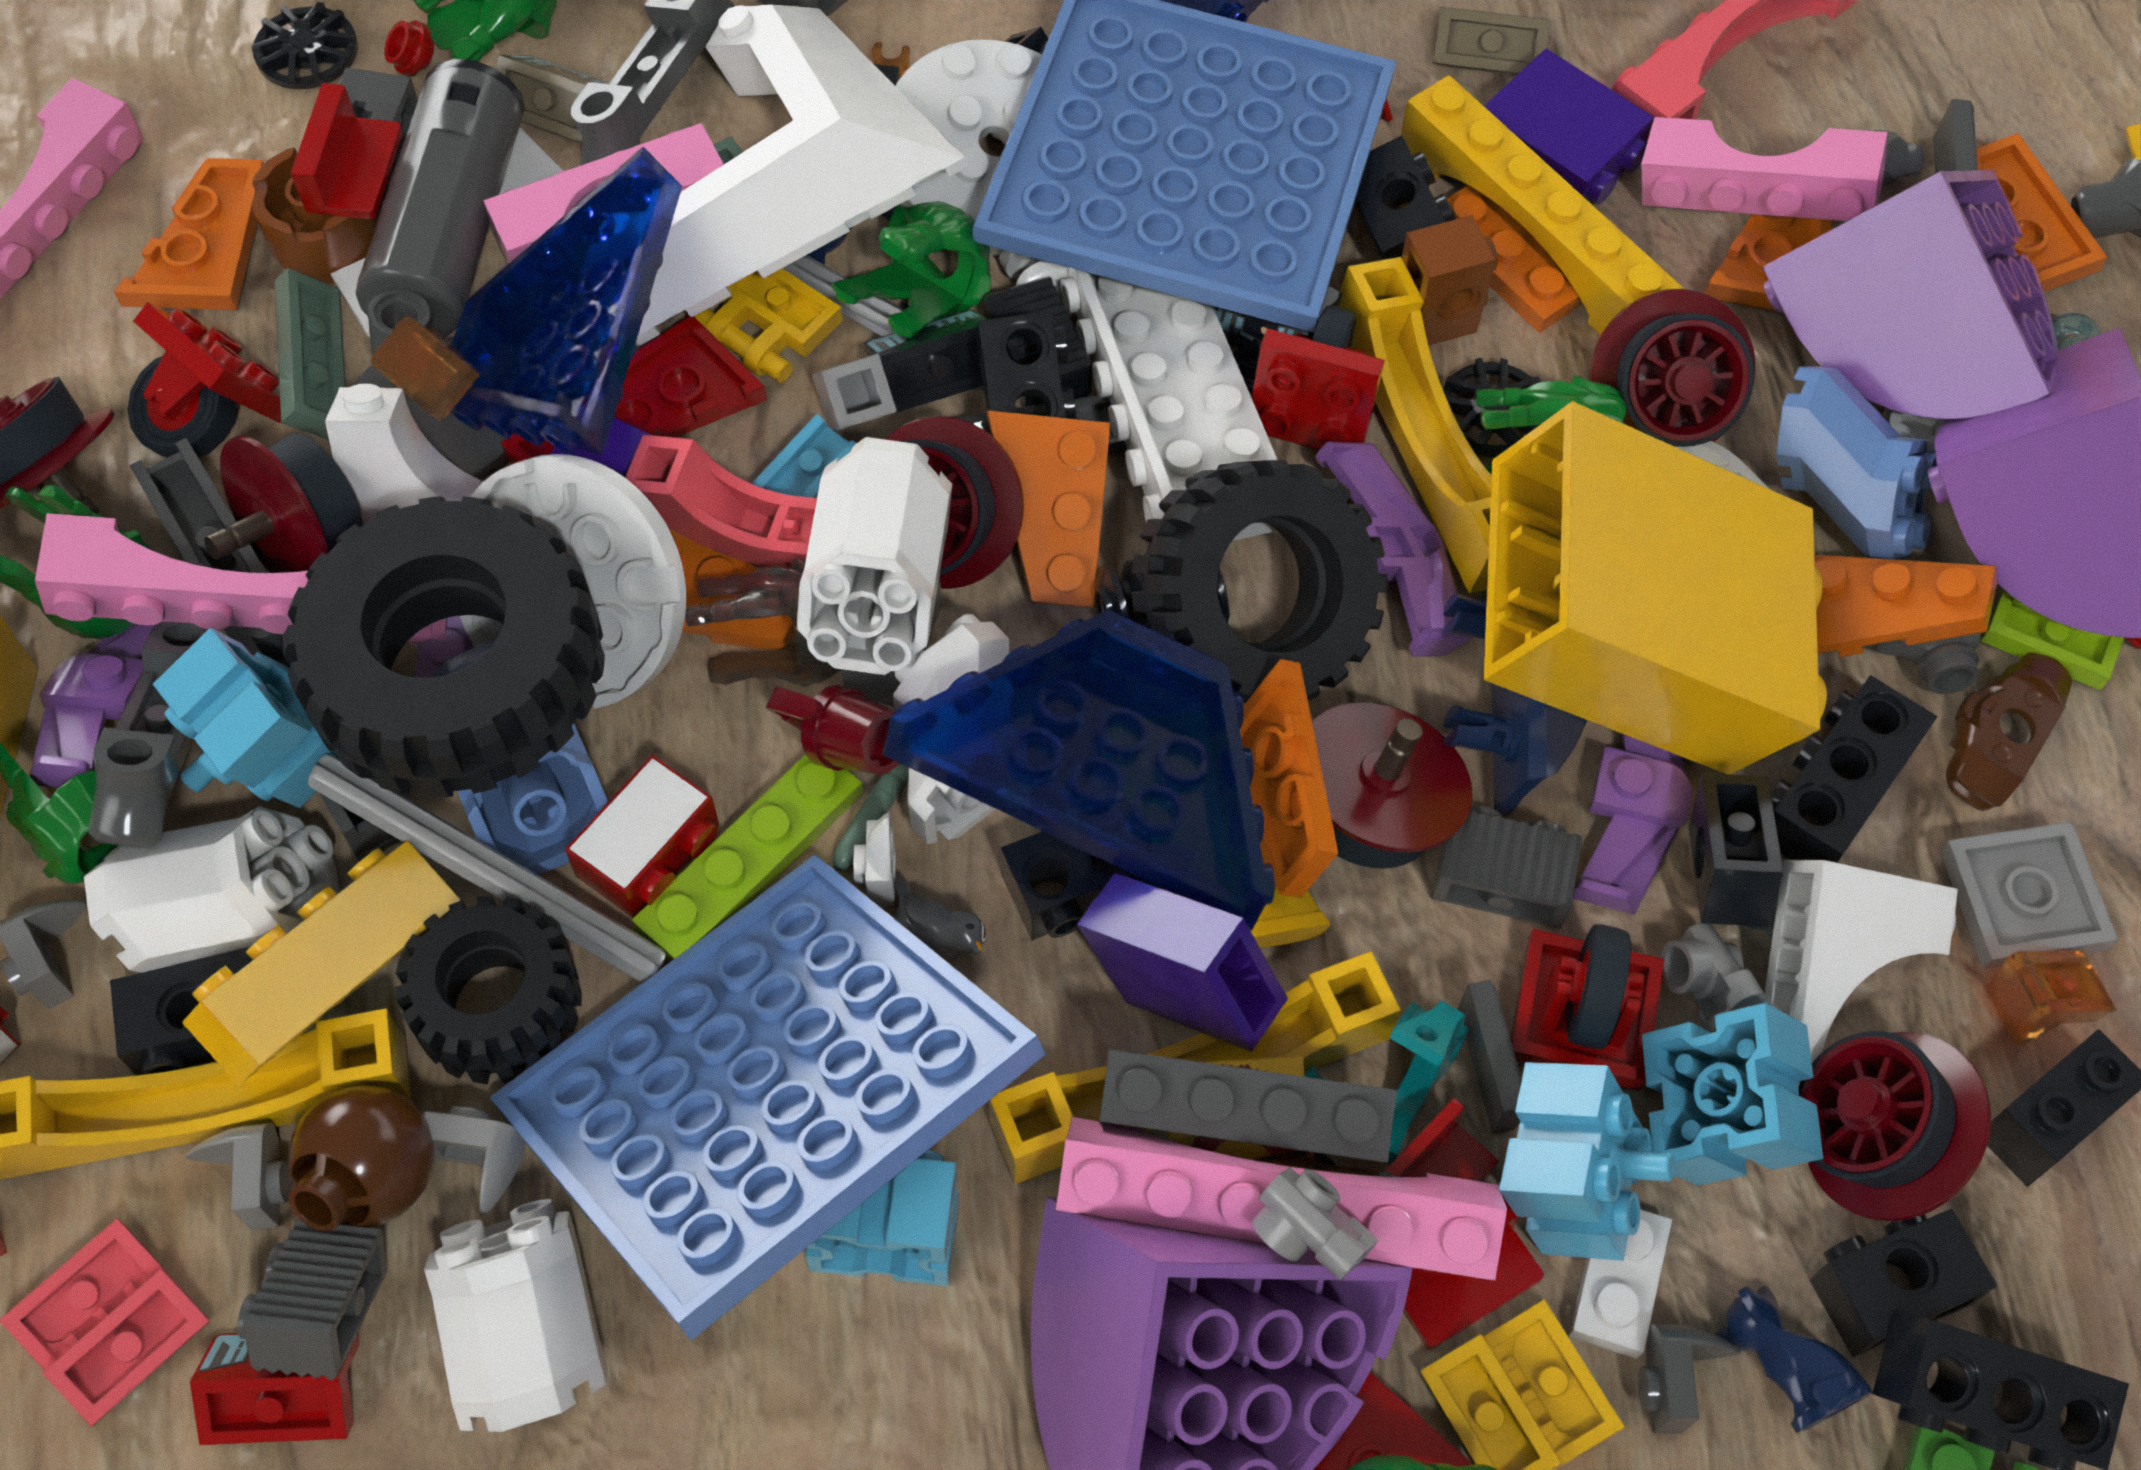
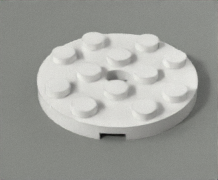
(966, 95)
(623, 555)

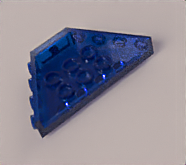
(567, 315)
(1110, 749)

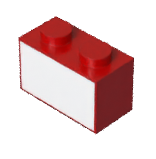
(644, 837)

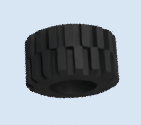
(464, 947)

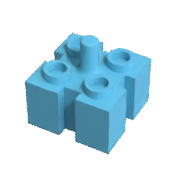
(241, 719)
(1732, 1094)
(1578, 1160)
(899, 1229)

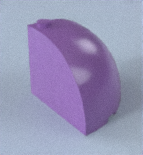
(1925, 301)
(2057, 490)
(1198, 1347)

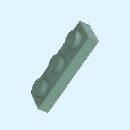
(308, 350)

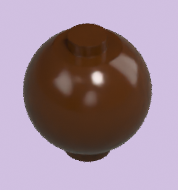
(359, 1158)

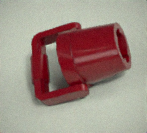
(838, 727)

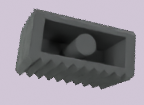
(1510, 867)
(313, 1299)

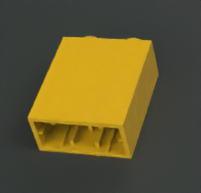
(1652, 592)

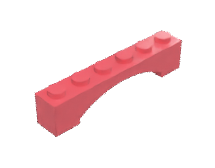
(1671, 77)

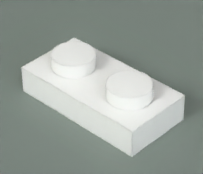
(1618, 1295)

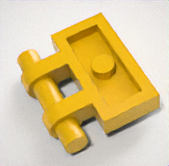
(785, 310)

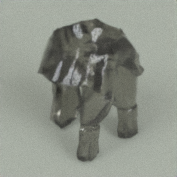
(763, 594)

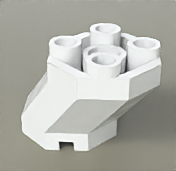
(874, 557)
(964, 648)
(208, 888)
(514, 1317)

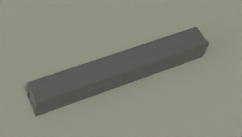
(194, 509)

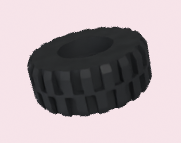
(423, 568)

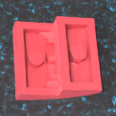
(105, 1321)

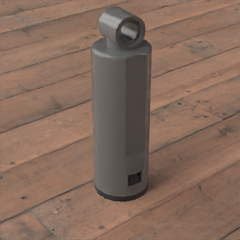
(434, 206)

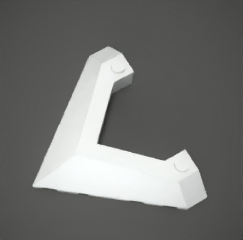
(840, 161)

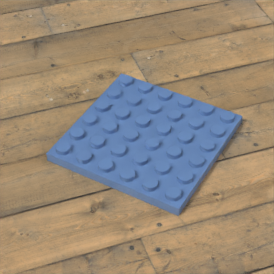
(1188, 156)
(762, 1089)

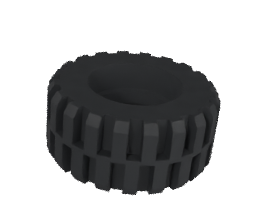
(1332, 556)

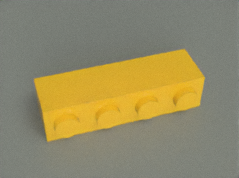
(319, 962)

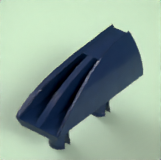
(1522, 733)

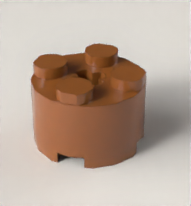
(300, 239)

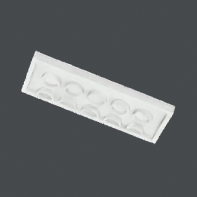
(1167, 384)

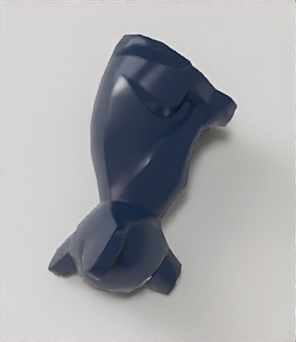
(1806, 1369)

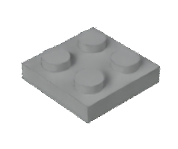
(2028, 893)

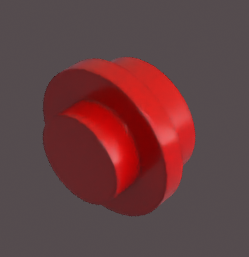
(409, 47)

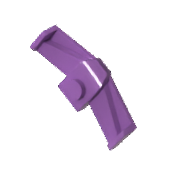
(1411, 543)
(79, 701)
(1648, 802)

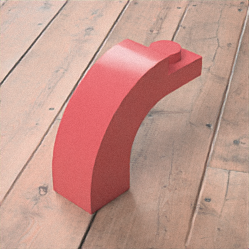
(718, 507)

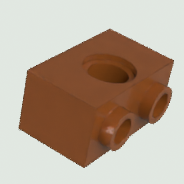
(1453, 275)

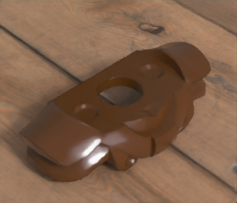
(1985, 761)

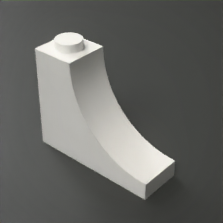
(387, 453)
(1841, 927)

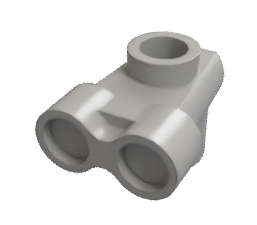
(1711, 971)
(1304, 1216)

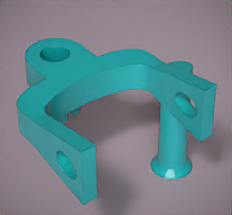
(1436, 1040)

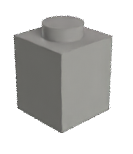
(854, 392)

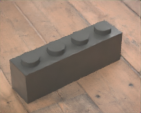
(1248, 1105)

